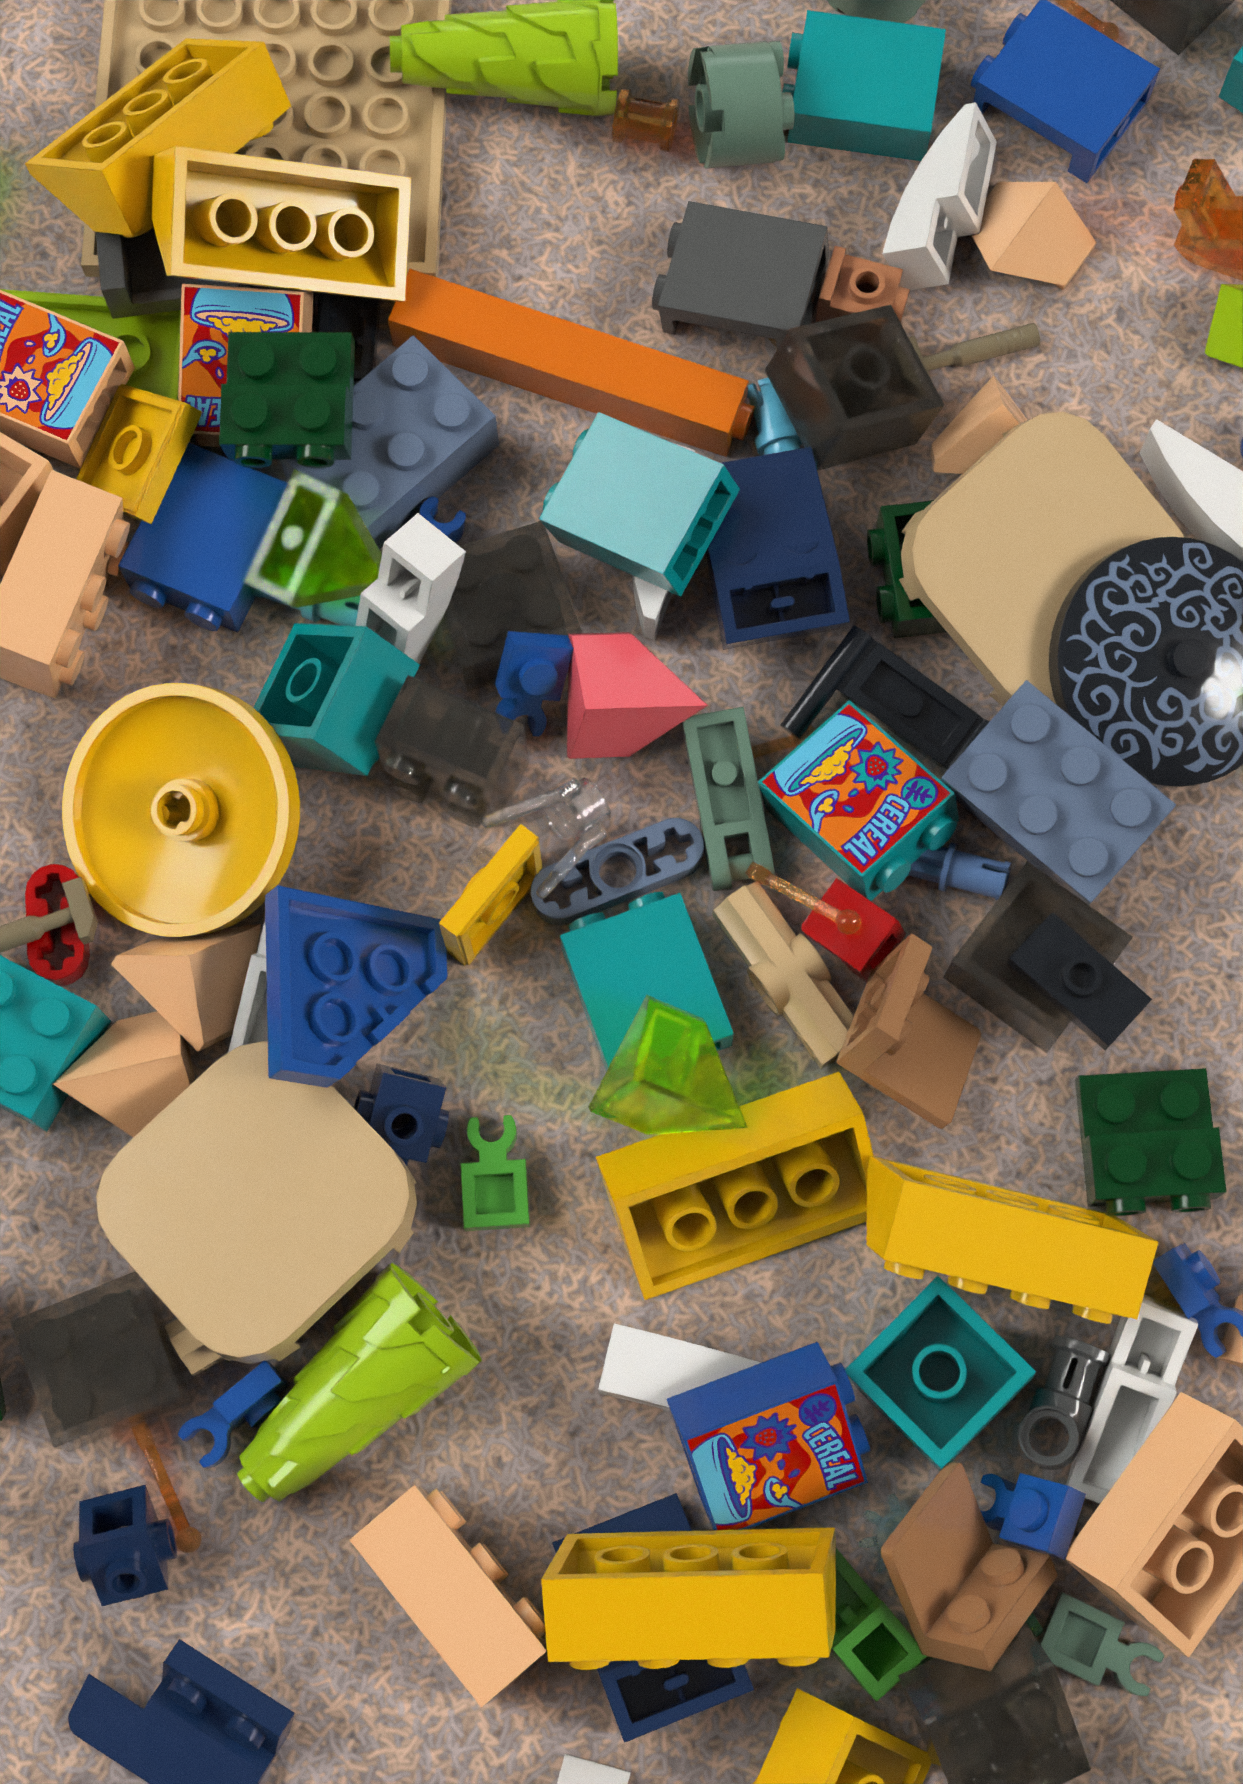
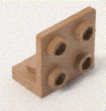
(907, 1039)
(954, 1582)

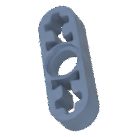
(665, 867)

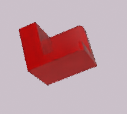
(869, 945)

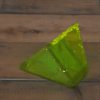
(314, 547)
(667, 1076)

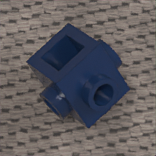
(400, 1092)
(127, 1559)

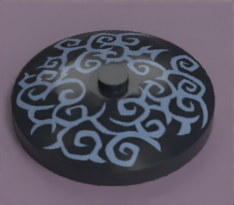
(1156, 658)

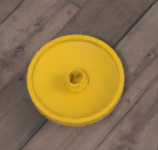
(180, 809)

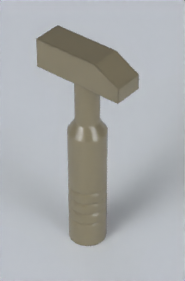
(982, 348)
(33, 927)

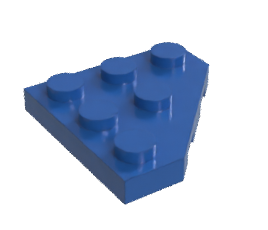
(341, 980)

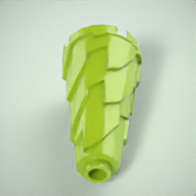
(528, 54)
(378, 1367)

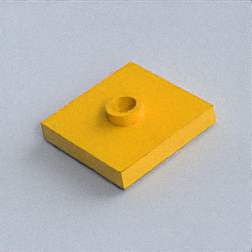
(139, 449)
(491, 896)

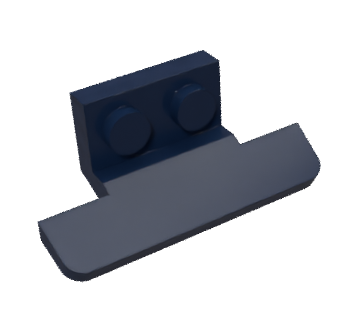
(194, 1728)

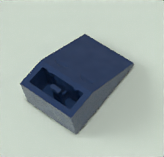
(776, 554)
(658, 1697)

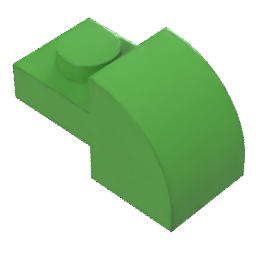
(868, 1635)

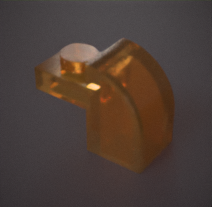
(1210, 220)

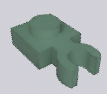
(1087, 1644)

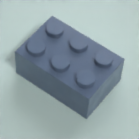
(410, 439)
(1056, 793)

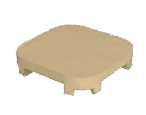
(1016, 538)
(255, 1205)

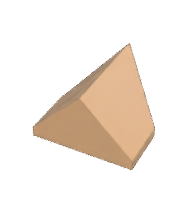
(1033, 233)
(975, 429)
(193, 980)
(131, 1072)

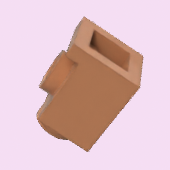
(858, 286)

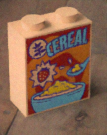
(206, 319)
(55, 379)

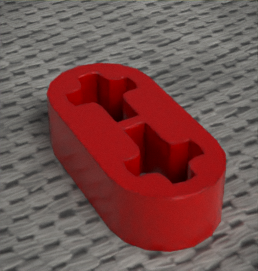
(73, 967)

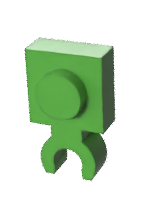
(494, 1187)

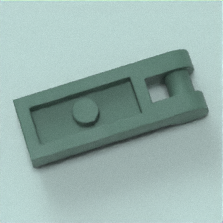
(726, 793)

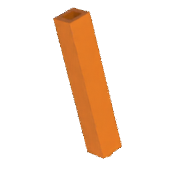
(573, 363)

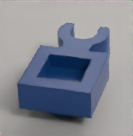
(530, 672)
(1034, 1513)

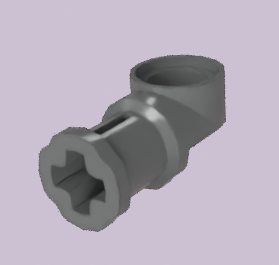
(1063, 1404)

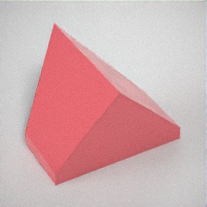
(621, 696)

